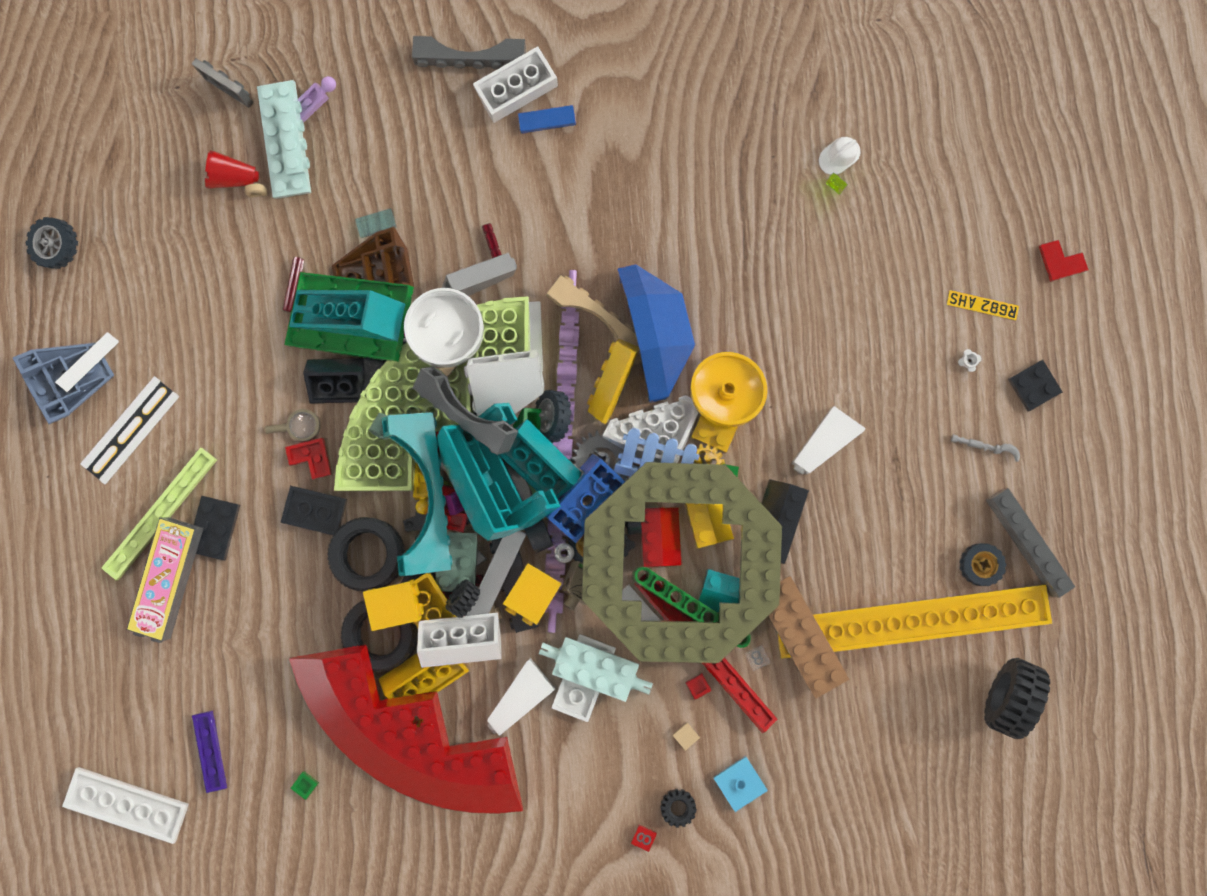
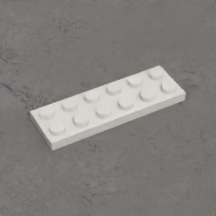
(125, 805)

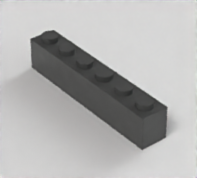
(1030, 543)

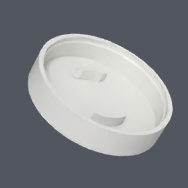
(444, 327)

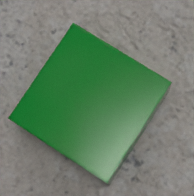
(304, 785)

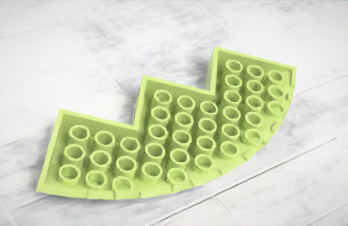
(384, 465)

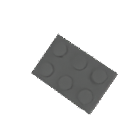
(222, 82)

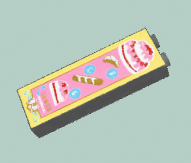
(164, 579)

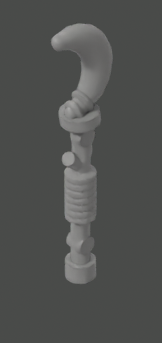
(997, 449)

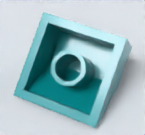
(719, 589)

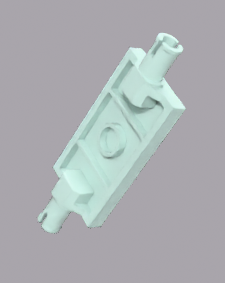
(595, 669)

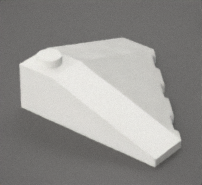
(665, 420)

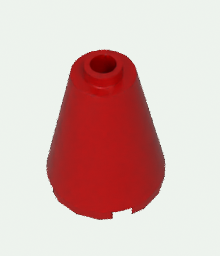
(228, 172)

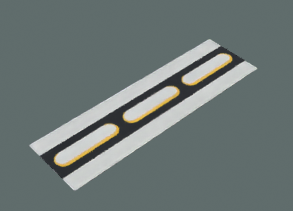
(129, 430)

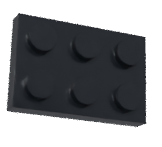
(313, 510)
(218, 525)

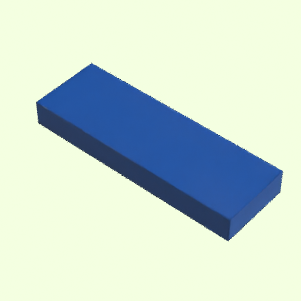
(546, 119)

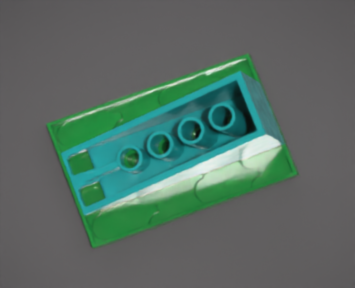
(349, 316)

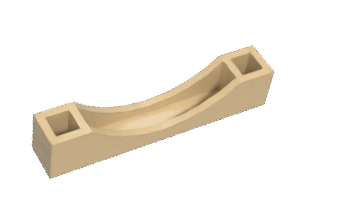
(567, 295)

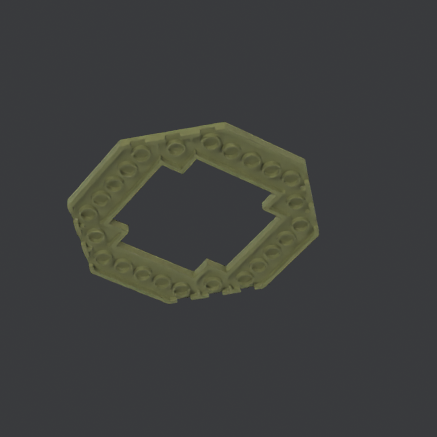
(681, 639)

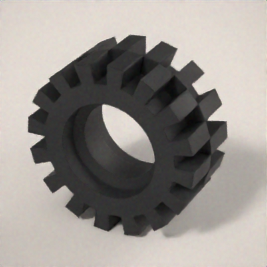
(462, 598)
(687, 816)

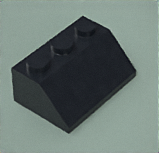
(334, 380)

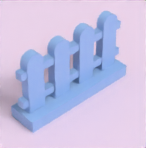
(652, 443)

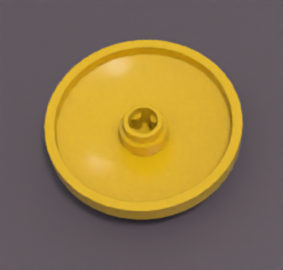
(728, 389)

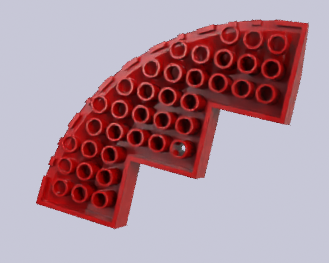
(404, 737)

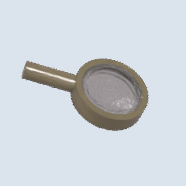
(301, 426)

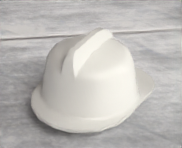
(839, 155)

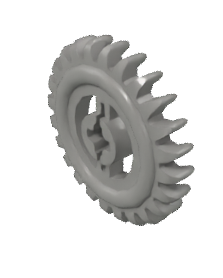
(590, 446)

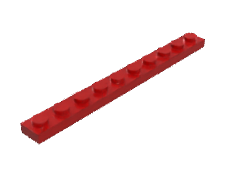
(721, 671)

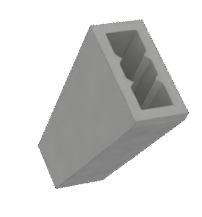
(481, 275)

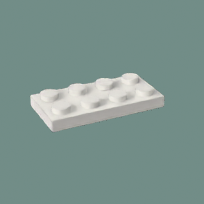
(575, 698)

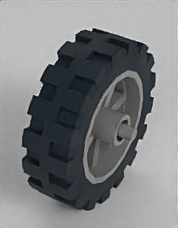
(40, 237)
(554, 414)

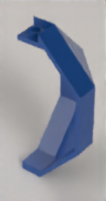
(660, 329)

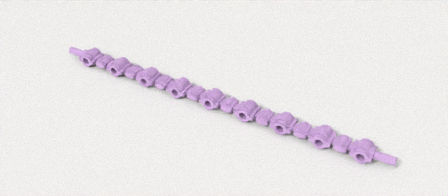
(566, 375)

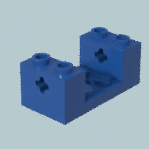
(599, 483)

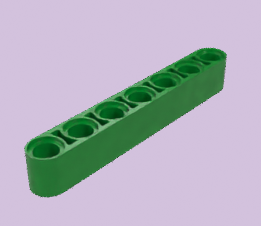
(683, 600)

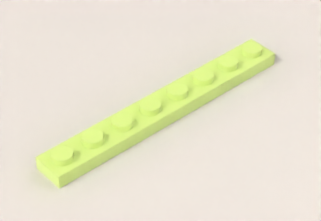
(163, 507)

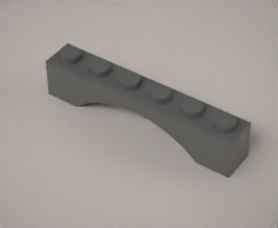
(430, 52)
(436, 389)

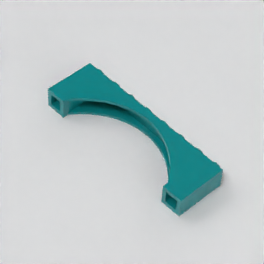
(418, 438)

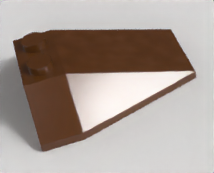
(378, 258)

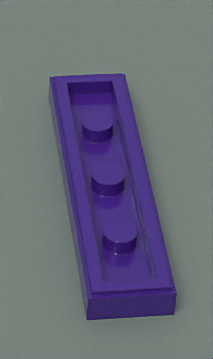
(209, 751)

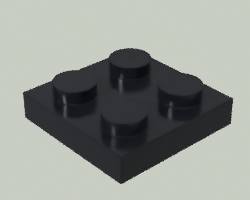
(1035, 385)

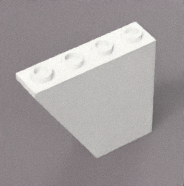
(504, 379)

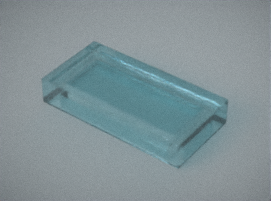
(375, 222)

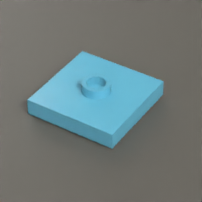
(740, 783)

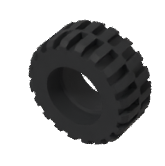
(1017, 698)

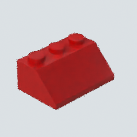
(661, 537)

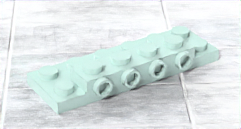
(284, 139)

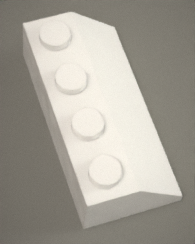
(515, 84)
(459, 640)

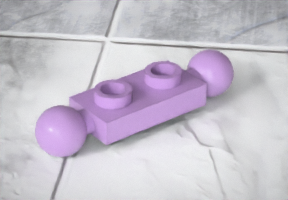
(315, 97)

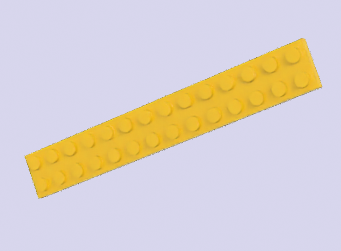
(933, 618)

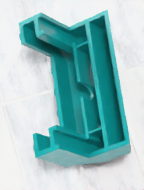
(485, 484)

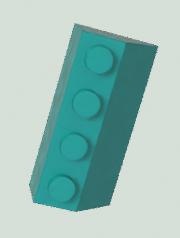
(540, 461)

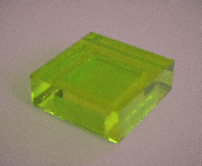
(836, 183)

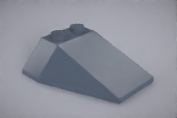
(45, 366)

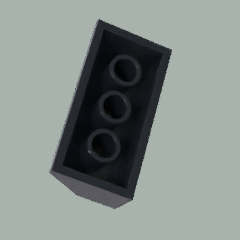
(786, 505)

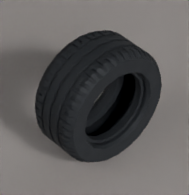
(339, 547)
(352, 637)

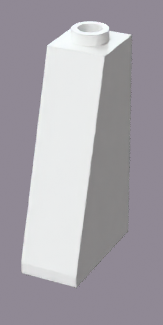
(827, 439)
(524, 694)

